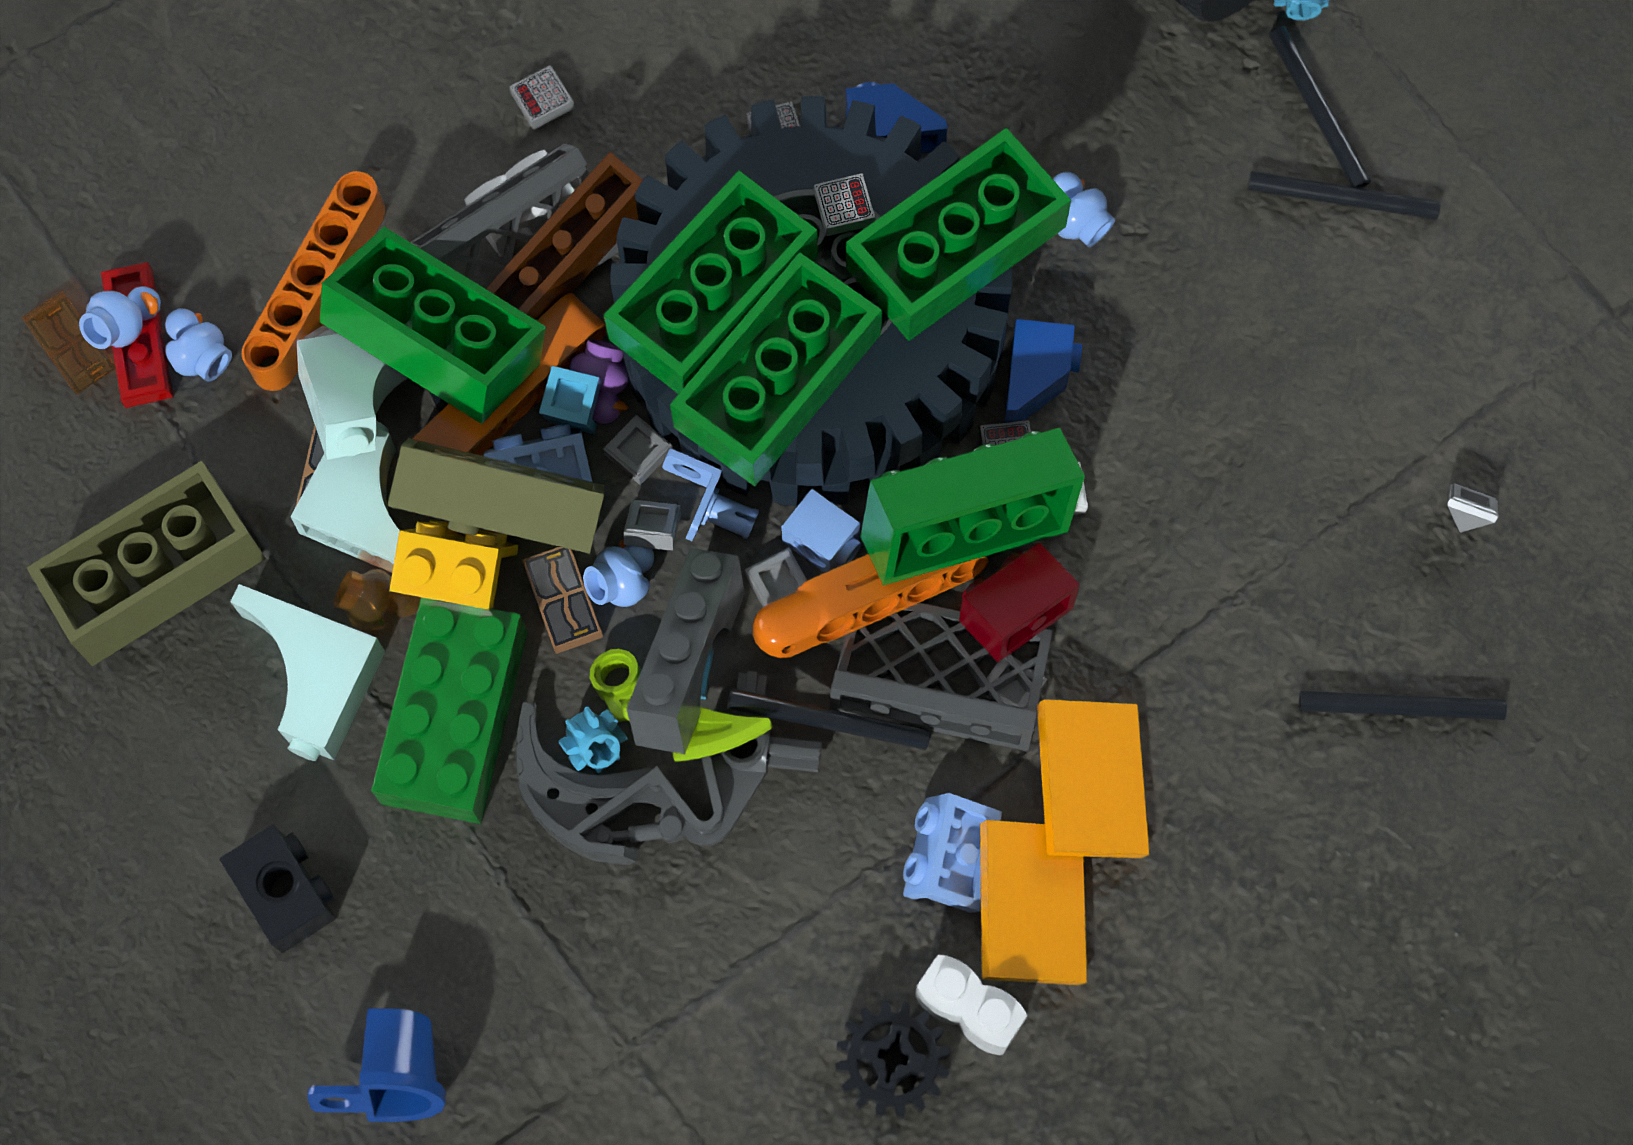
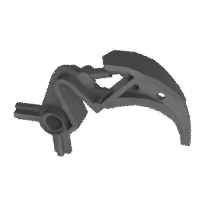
(728, 778)

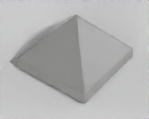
(1471, 508)

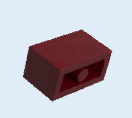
(1017, 601)

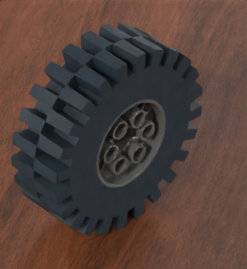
(901, 391)

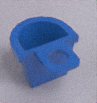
(395, 1073)

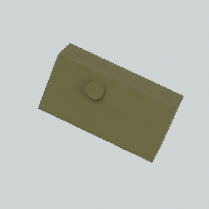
(495, 496)
(145, 563)

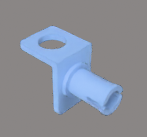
(713, 507)

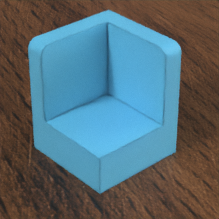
(571, 399)

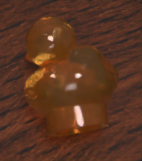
(367, 598)

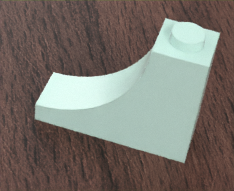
(343, 392)
(348, 504)
(325, 670)

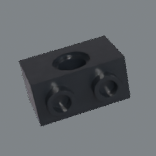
(254, 870)

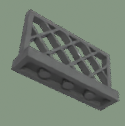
(504, 205)
(932, 708)

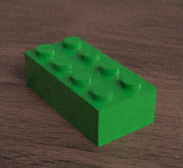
(957, 234)
(707, 281)
(432, 324)
(776, 368)
(971, 505)
(450, 710)

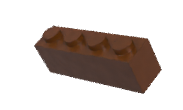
(570, 240)

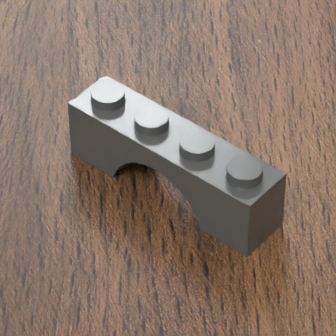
(670, 683)

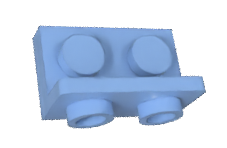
(556, 452)
(948, 852)

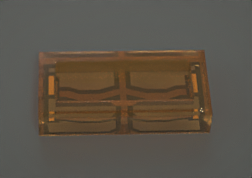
(58, 332)

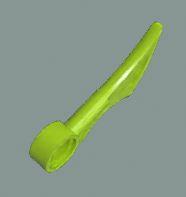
(713, 731)

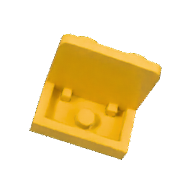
(449, 564)

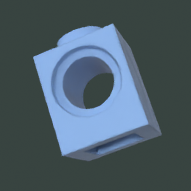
(822, 533)

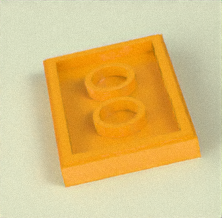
(1092, 779)
(1030, 907)

